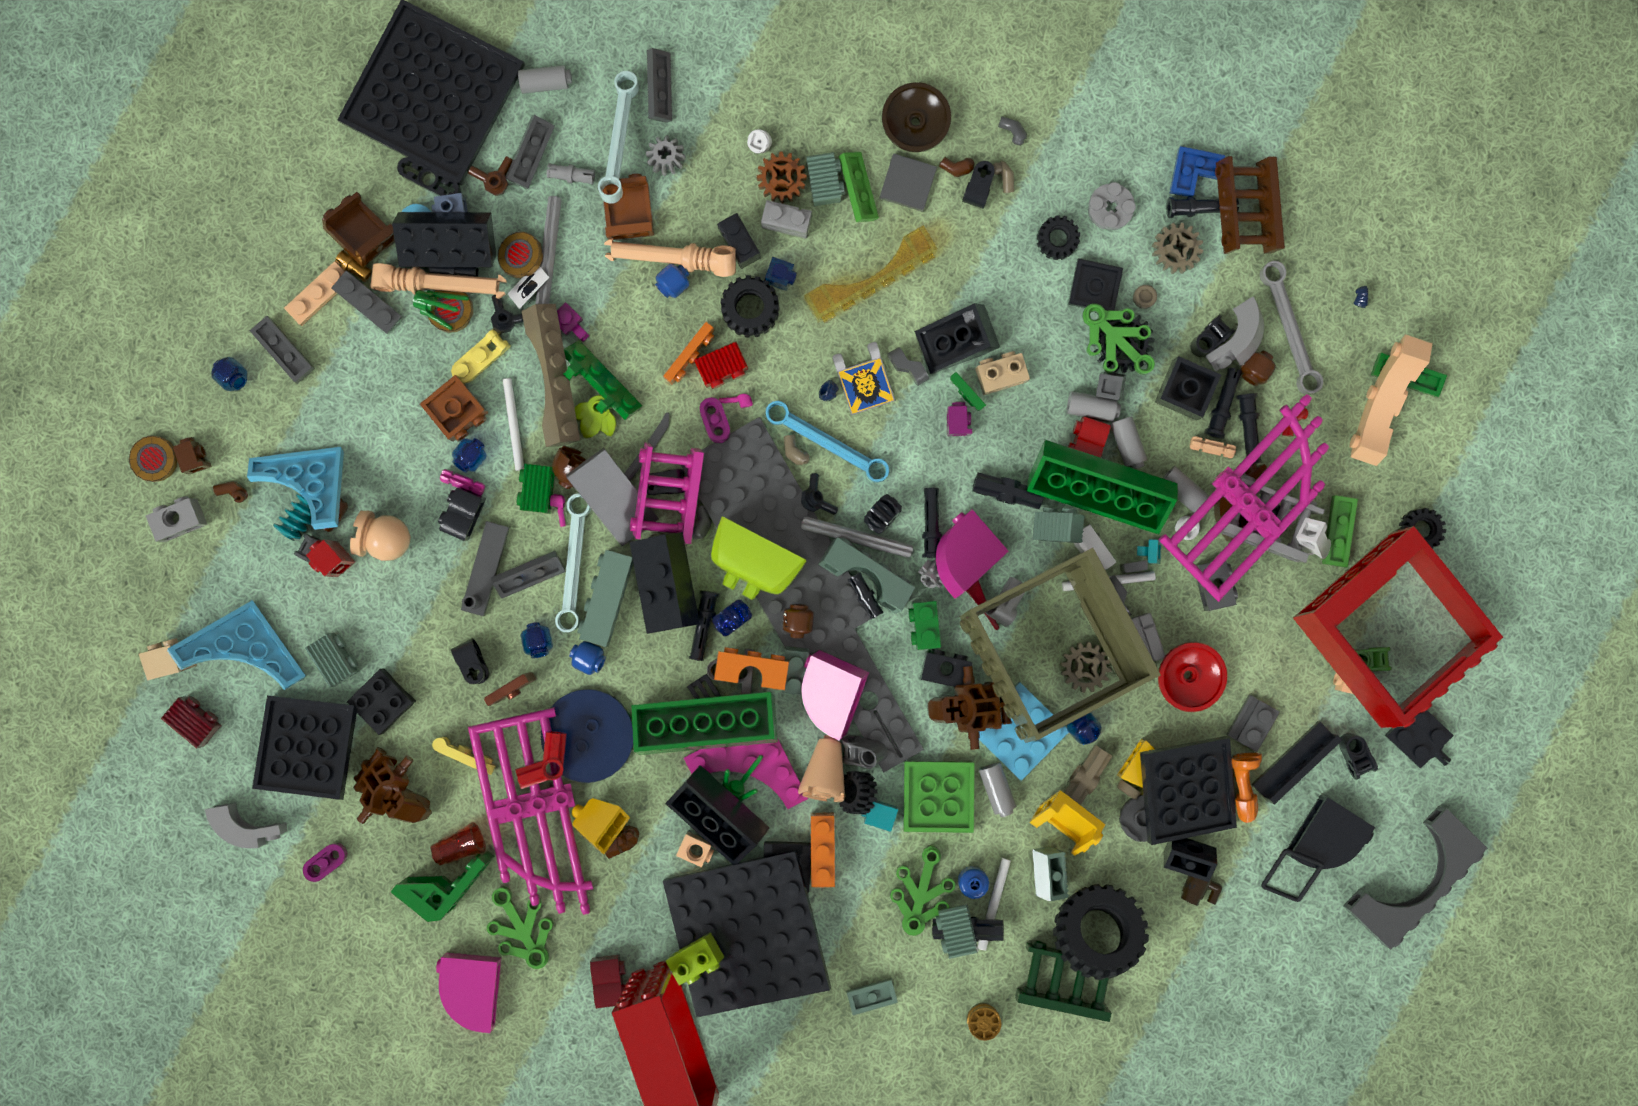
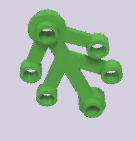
(1115, 336)
(921, 895)
(521, 931)

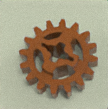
(774, 170)

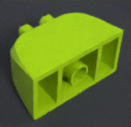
(753, 560)

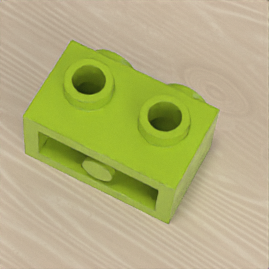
(695, 959)

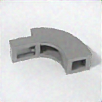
(1245, 340)
(234, 830)

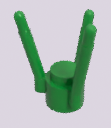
(427, 301)
(737, 787)

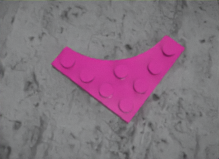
(773, 769)

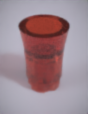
(459, 845)

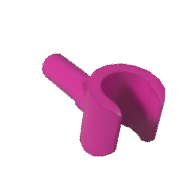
(743, 399)
(559, 501)

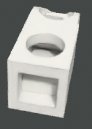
(1313, 538)

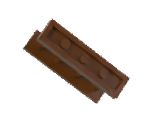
(1269, 203)

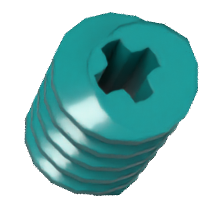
(296, 519)

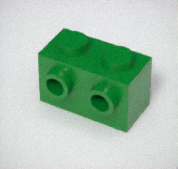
(926, 625)

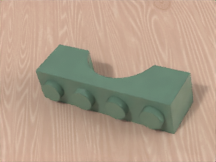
(891, 589)

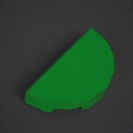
(966, 392)

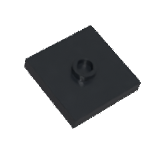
(1095, 284)

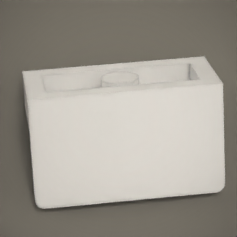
(1092, 540)

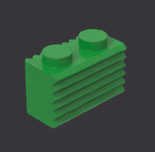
(536, 488)

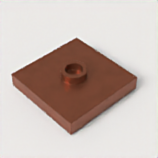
(510, 690)

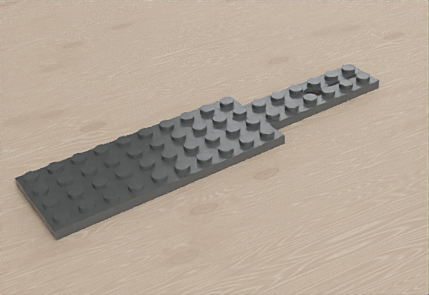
(755, 489)

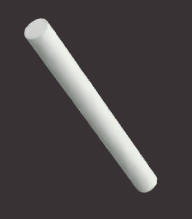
(513, 424)
(1124, 579)
(996, 895)

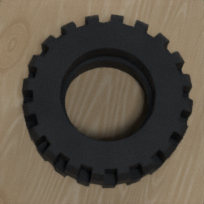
(1126, 916)

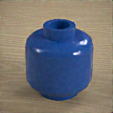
(672, 280)
(587, 657)
(973, 874)

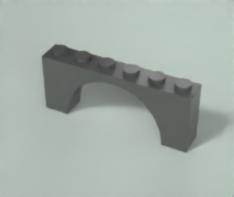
(1456, 853)

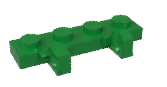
(601, 379)

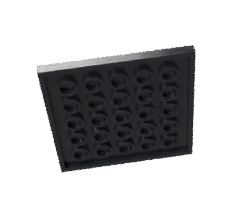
(431, 91)
(761, 926)

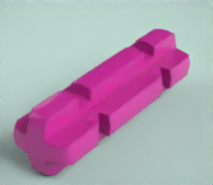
(462, 481)

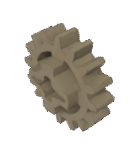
(1175, 238)
(1096, 659)

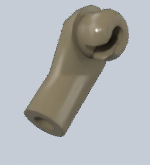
(1007, 175)

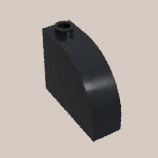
(1330, 835)

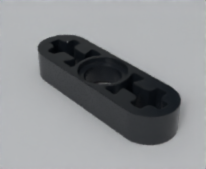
(410, 176)

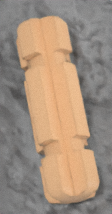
(1212, 447)

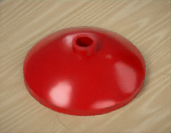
(1205, 681)

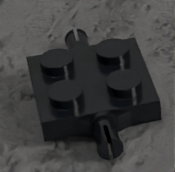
(1422, 739)

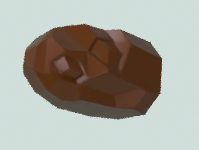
(624, 841)

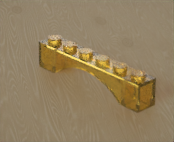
(829, 299)

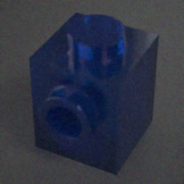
(781, 274)

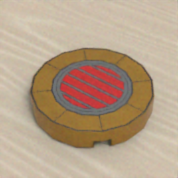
(520, 254)
(457, 320)
(153, 459)

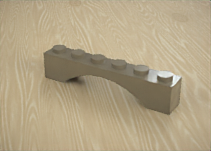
(559, 416)

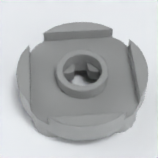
(1111, 193)

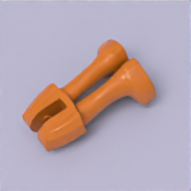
(1246, 801)

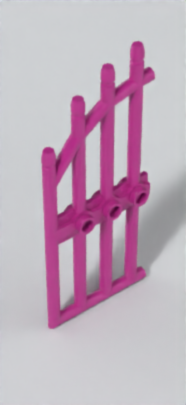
(1249, 505)
(528, 805)

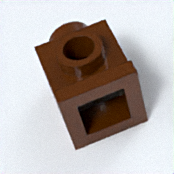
(191, 456)

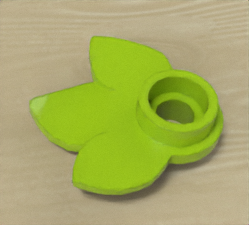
(592, 420)

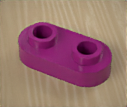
(714, 421)
(325, 861)

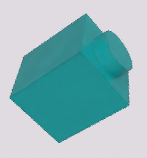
(881, 816)

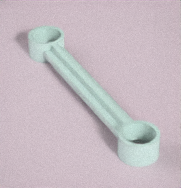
(618, 136)
(573, 564)

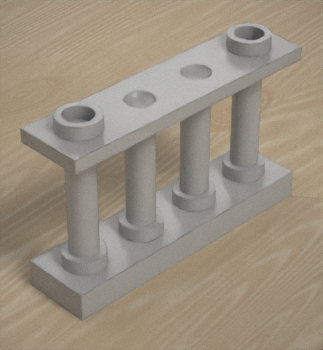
(1292, 550)

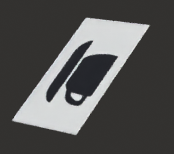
(527, 287)

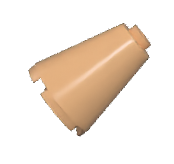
(824, 772)

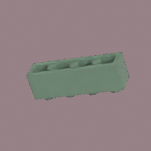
(606, 598)

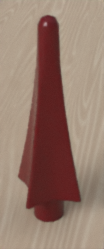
(977, 595)

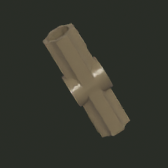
(1086, 776)

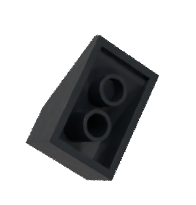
(957, 338)

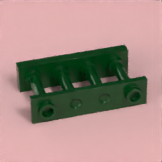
(1052, 998)

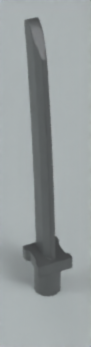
(654, 439)

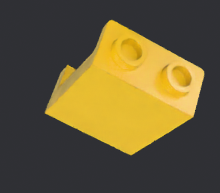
(1071, 820)

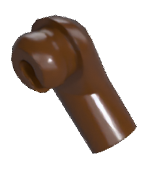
(959, 168)
(232, 488)

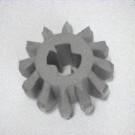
(671, 161)

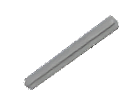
(549, 247)
(857, 537)

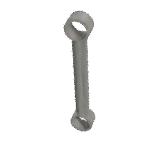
(1291, 327)

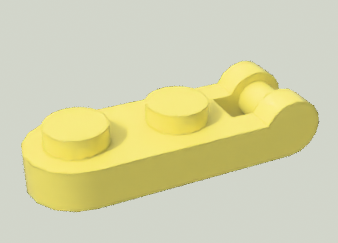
(479, 357)
(460, 753)

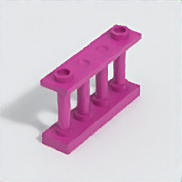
(688, 484)

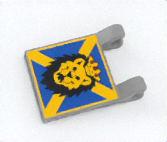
(865, 383)

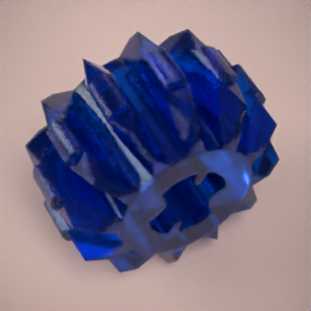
(732, 617)

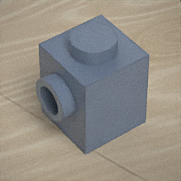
(450, 203)

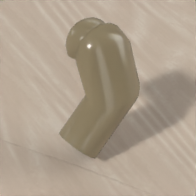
(793, 453)

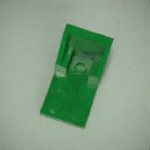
(436, 895)

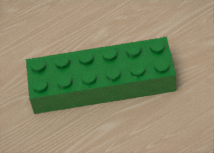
(1102, 487)
(704, 723)

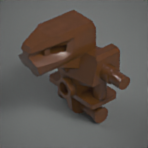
(972, 708)
(386, 792)

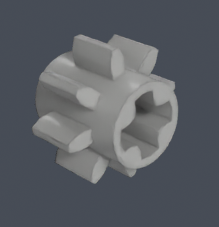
(930, 575)

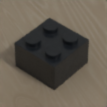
(1187, 388)

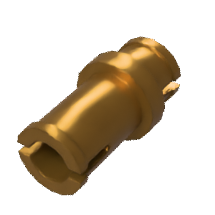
(351, 265)

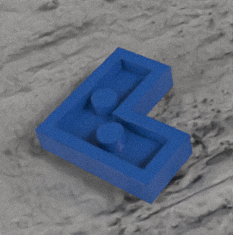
(1188, 166)

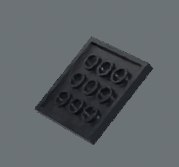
(305, 747)
(1188, 790)

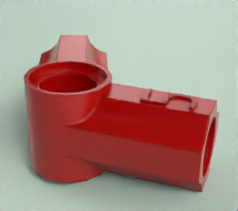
(553, 752)

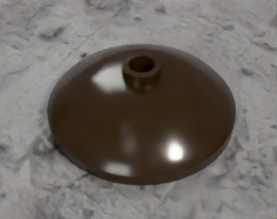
(916, 102)

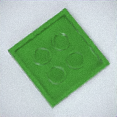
(938, 796)

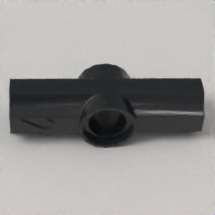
(1006, 490)
(983, 928)

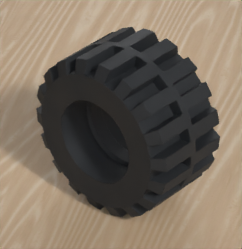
(745, 287)

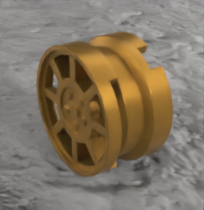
(984, 1021)

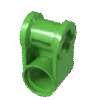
(1376, 658)

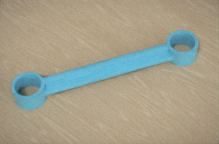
(827, 441)

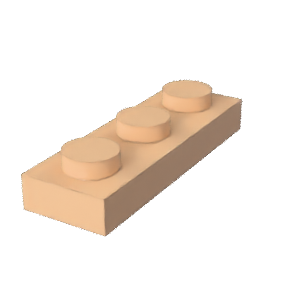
(315, 295)

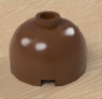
(564, 462)

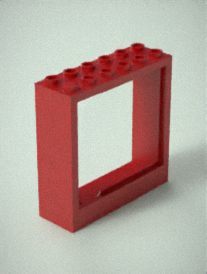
(1356, 586)
(663, 1041)

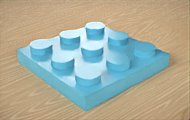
(1015, 753)

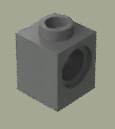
(1111, 385)

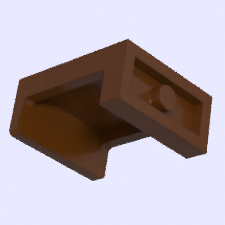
(358, 229)

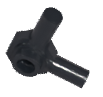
(503, 320)
(813, 499)

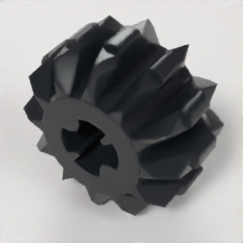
(882, 513)

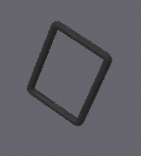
(1307, 886)

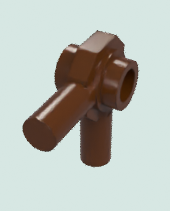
(494, 181)

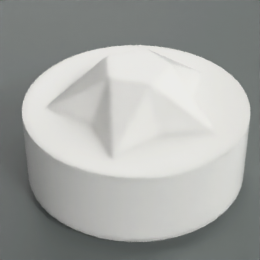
(759, 141)
(1193, 533)

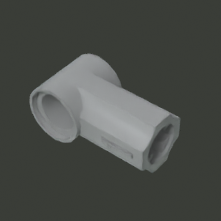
(1007, 612)

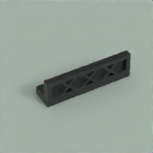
(1296, 763)

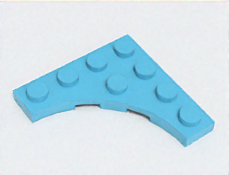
(310, 473)
(243, 638)

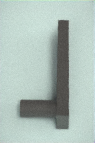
(484, 568)

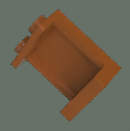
(632, 213)

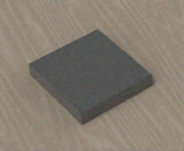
(908, 182)

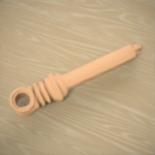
(719, 260)
(389, 278)

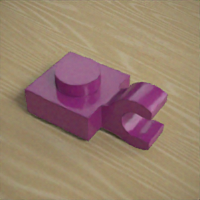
(570, 321)

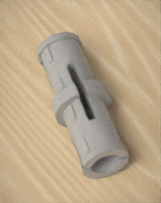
(570, 173)

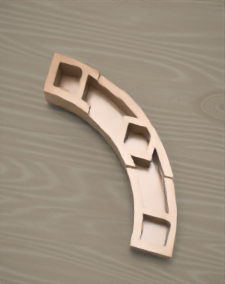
(1387, 397)

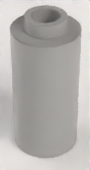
(544, 79)
(1092, 406)
(1129, 443)
(1188, 492)
(997, 789)

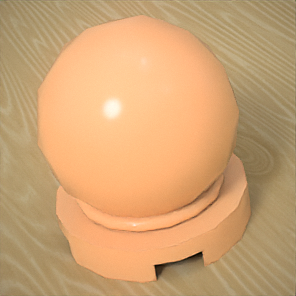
(382, 537)

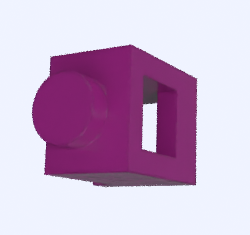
(958, 420)

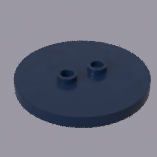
(596, 734)

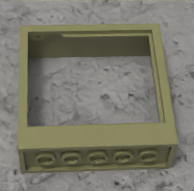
(1109, 622)

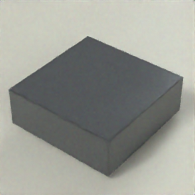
(1134, 566)

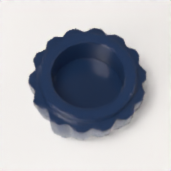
(1362, 297)
(828, 391)

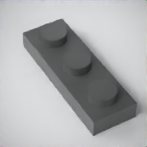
(659, 85)
(530, 151)
(366, 302)
(282, 349)
(528, 574)

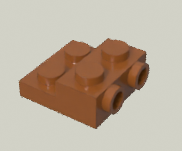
(454, 409)

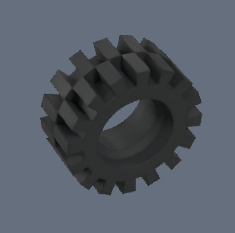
(1058, 224)
(1431, 519)
(859, 792)

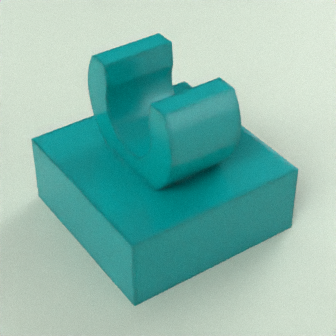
(1153, 551)

